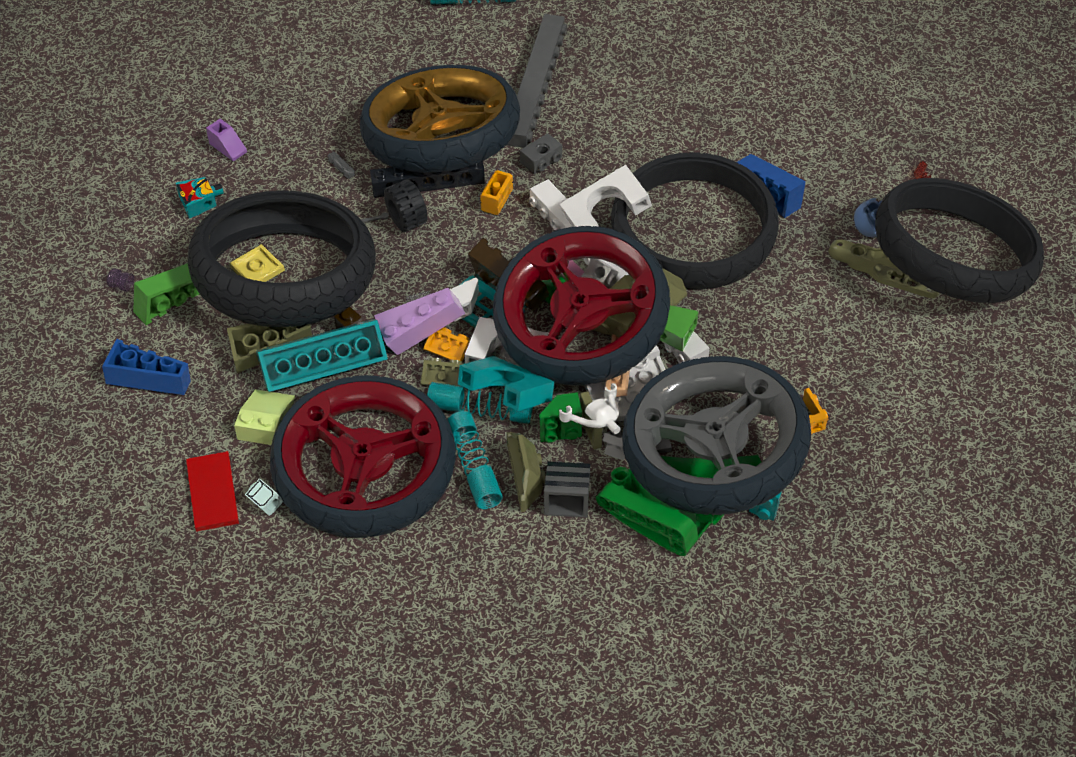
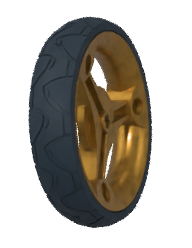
(422, 89)

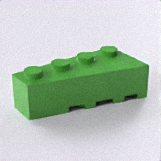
(162, 292)

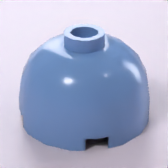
(865, 217)

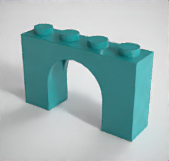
(521, 386)

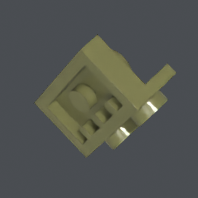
(440, 372)

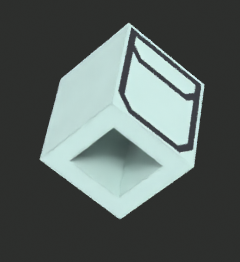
(264, 497)

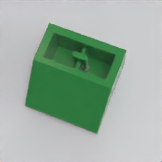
(550, 424)

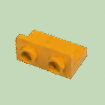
(447, 345)

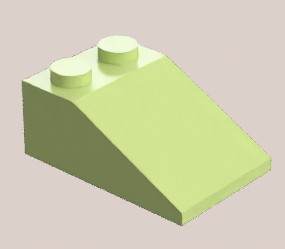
(262, 415)

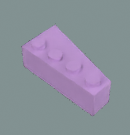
(418, 319)

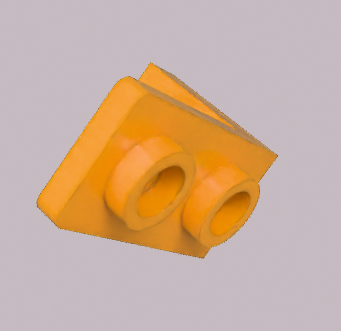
(819, 416)

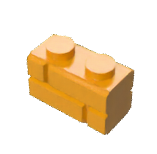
(496, 192)

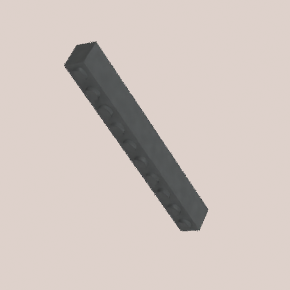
(537, 75)

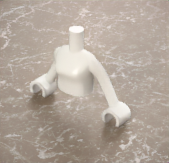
(600, 412)

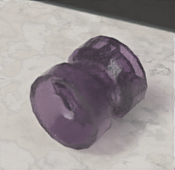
(117, 278)

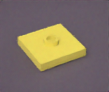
(257, 265)

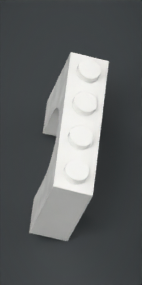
(617, 184)
(486, 340)

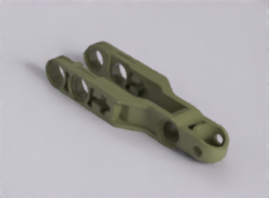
(876, 265)

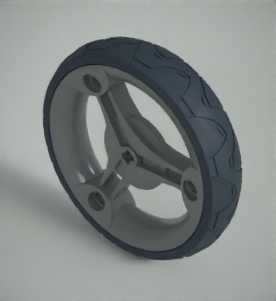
(716, 434)

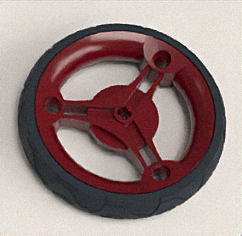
(581, 305)
(363, 456)

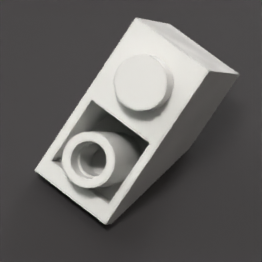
(467, 295)

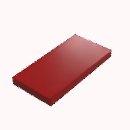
(212, 491)

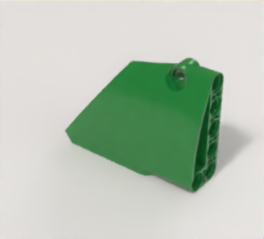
(657, 520)

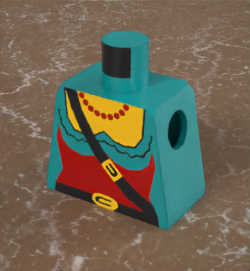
(198, 195)

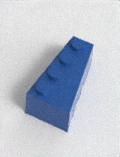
(145, 370)

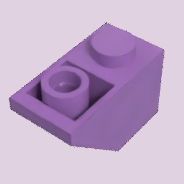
(225, 140)

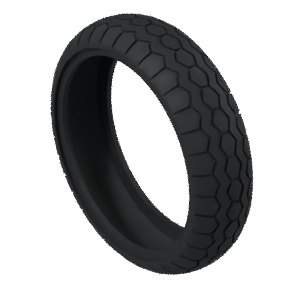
(288, 302)

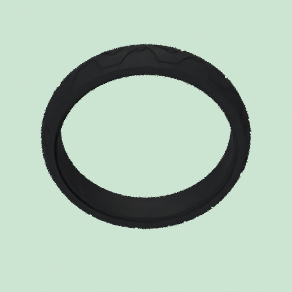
(723, 172)
(943, 274)

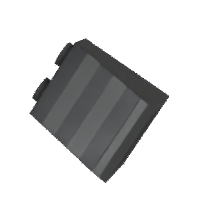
(567, 489)

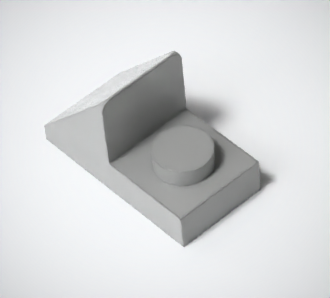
(614, 445)

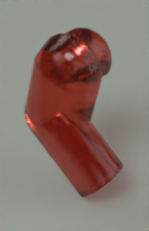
(920, 170)

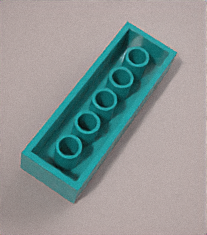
(321, 355)

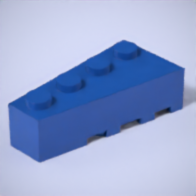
(783, 186)

